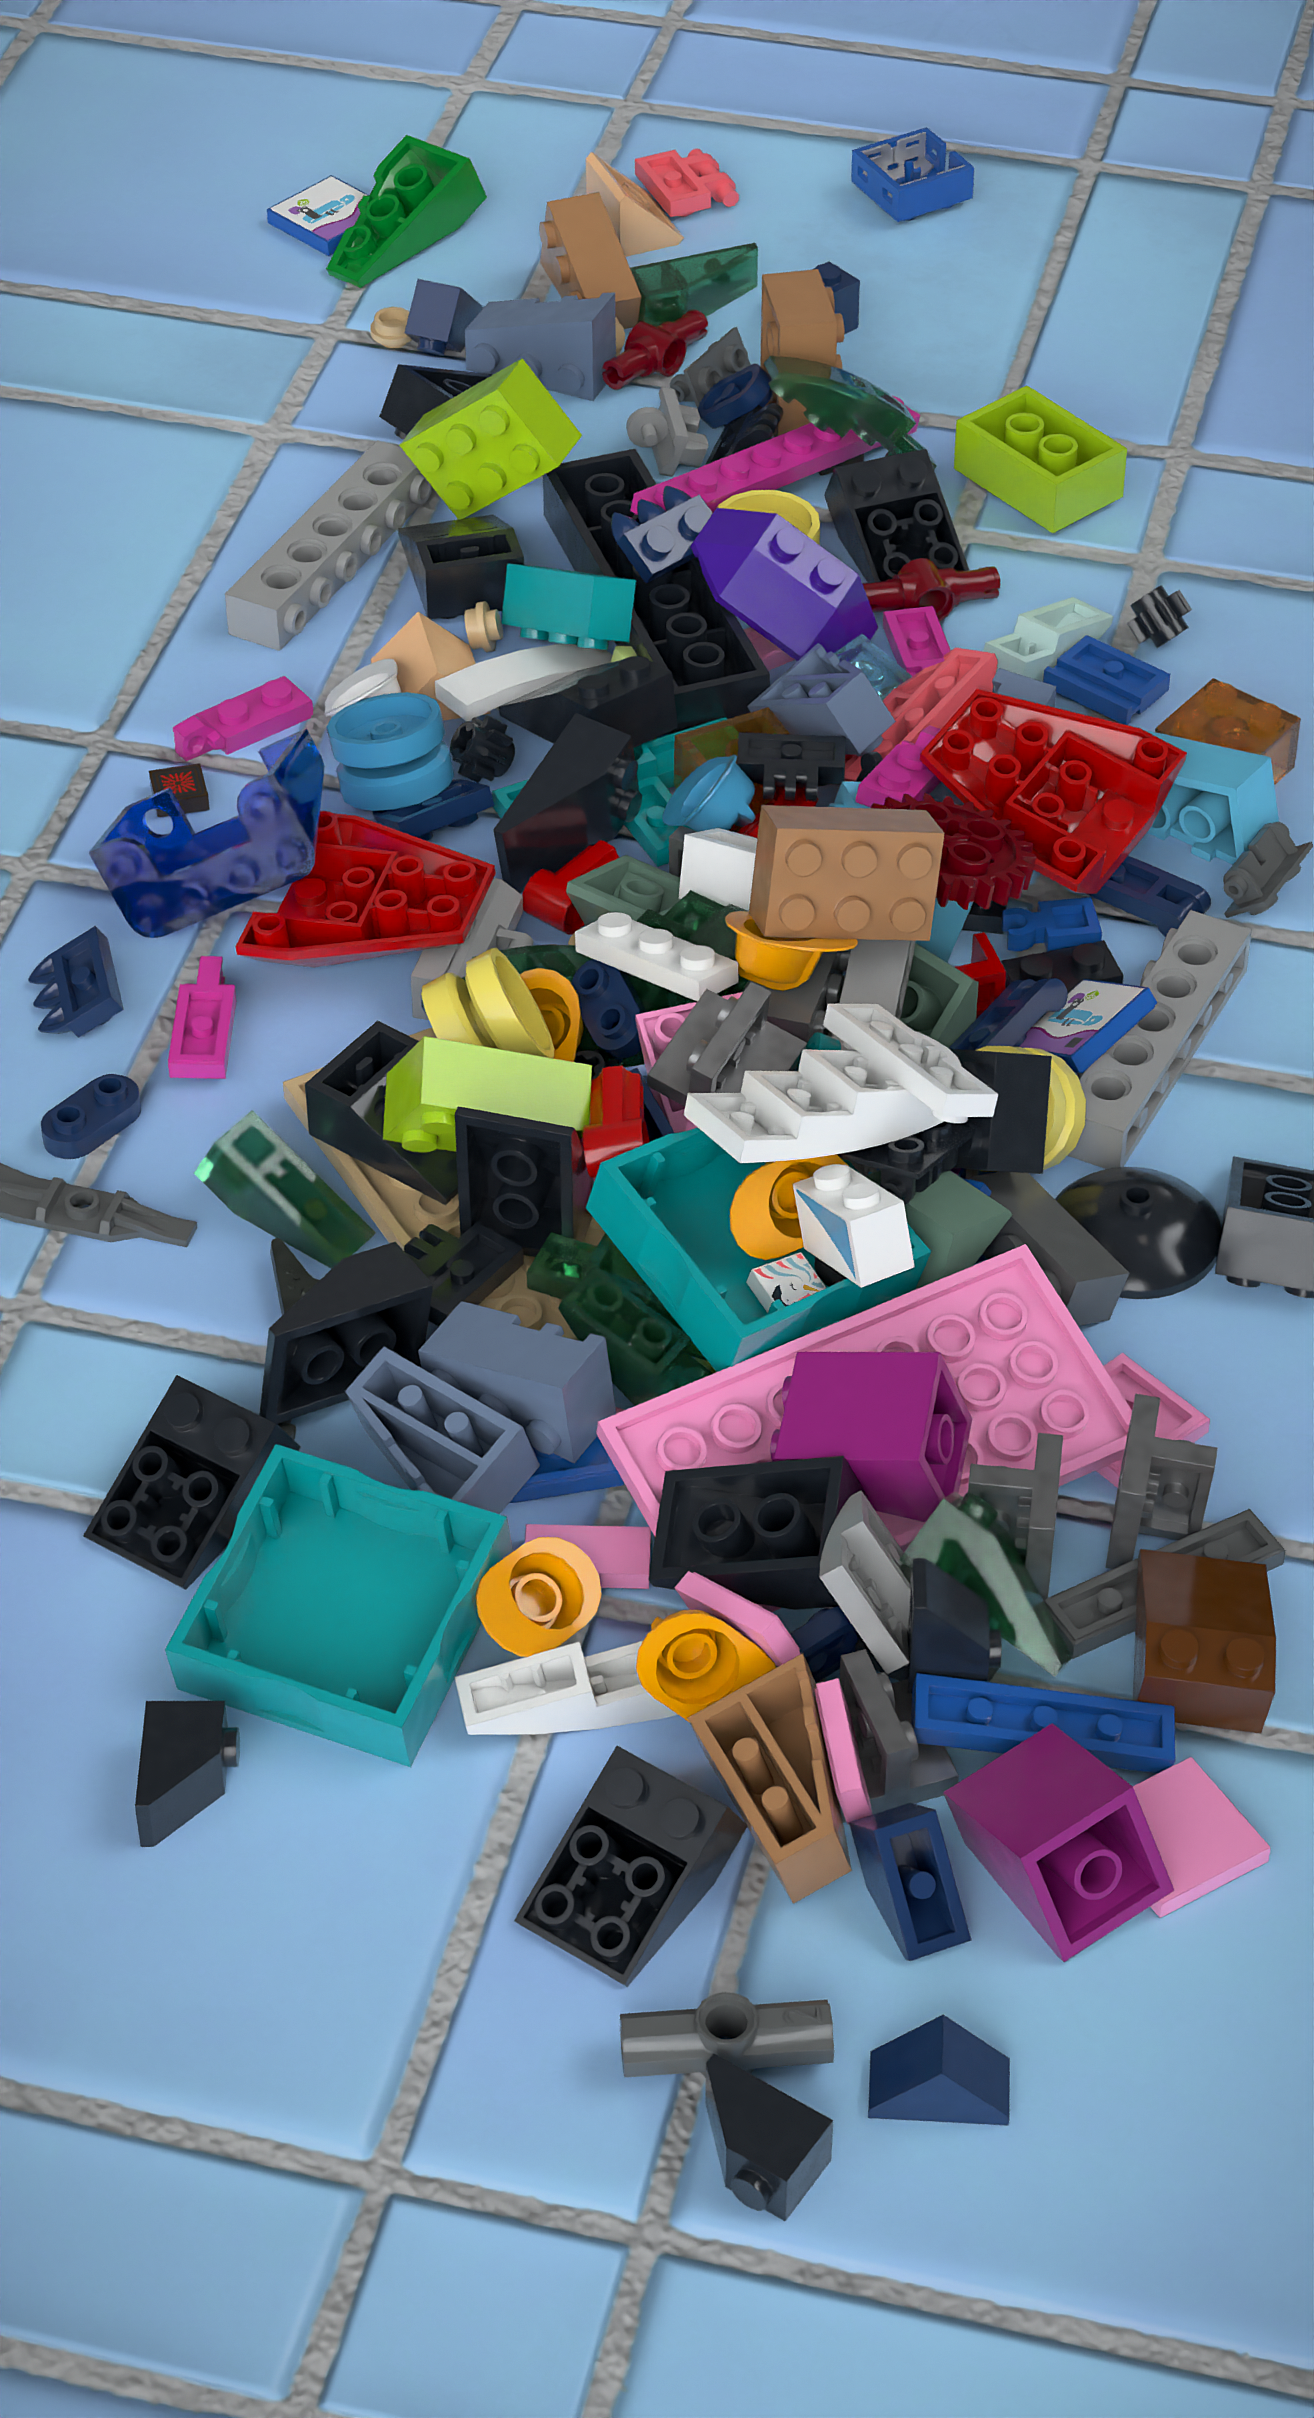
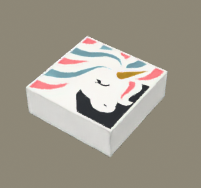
(785, 1280)

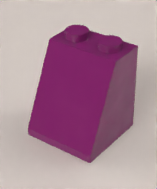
(889, 1418)
(1061, 1839)

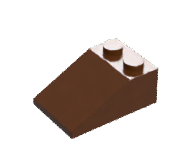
(1205, 1639)

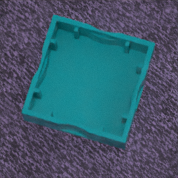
(672, 1223)
(339, 1605)

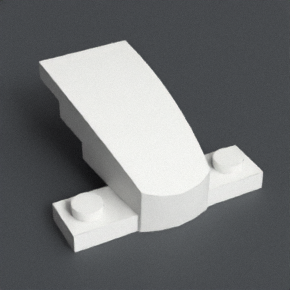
(841, 1099)

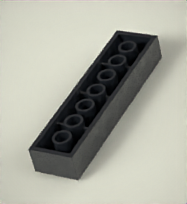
(673, 615)

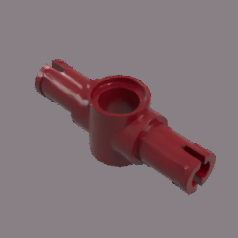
(655, 349)
(925, 585)

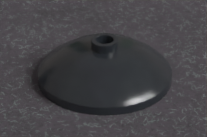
(1150, 1225)

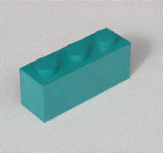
(568, 605)

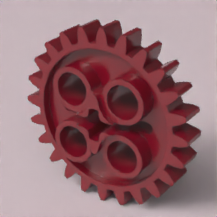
(979, 855)

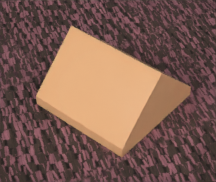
(632, 210)
(425, 655)

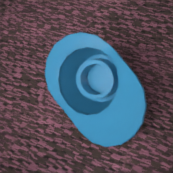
(712, 797)

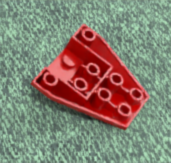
(1062, 777)
(369, 898)

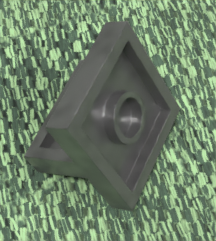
(722, 1043)
(1159, 1485)
(1026, 1504)
(892, 1760)

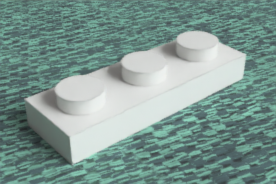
(656, 956)

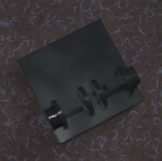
(916, 1160)

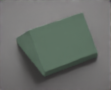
(624, 888)
(938, 998)
(953, 1223)

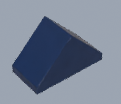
(939, 2077)

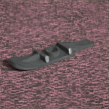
(108, 1218)

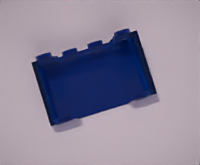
(189, 875)

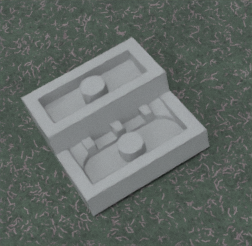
(869, 1580)

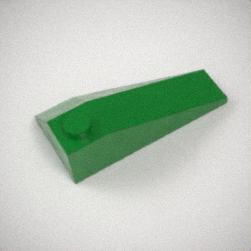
(414, 203)

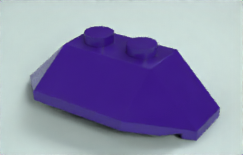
(782, 582)

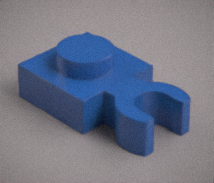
(1055, 924)

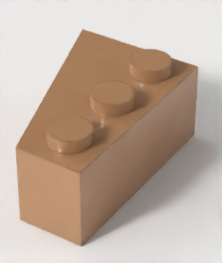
(586, 256)
(778, 1774)

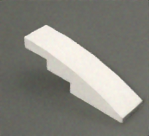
(512, 675)
(557, 1693)

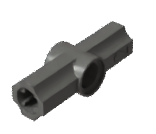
(761, 2033)

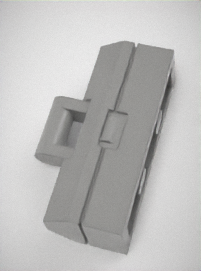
(491, 929)

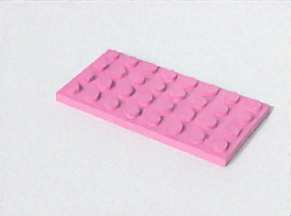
(1001, 1337)

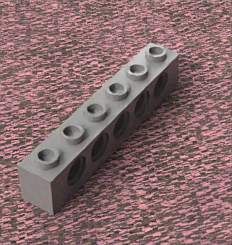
(325, 547)
(1135, 1076)

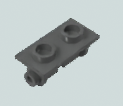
(714, 365)
(1263, 870)

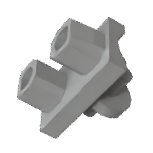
(669, 432)

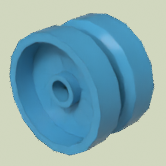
(390, 751)

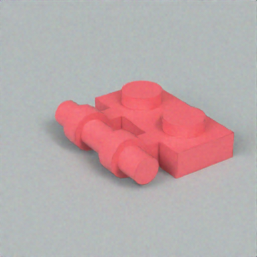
(685, 182)

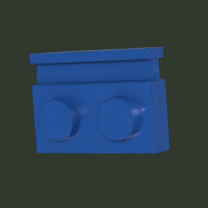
(1107, 679)

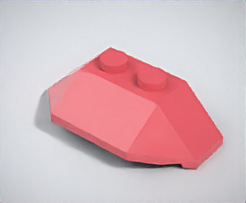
(931, 699)

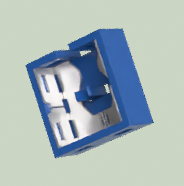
(909, 177)

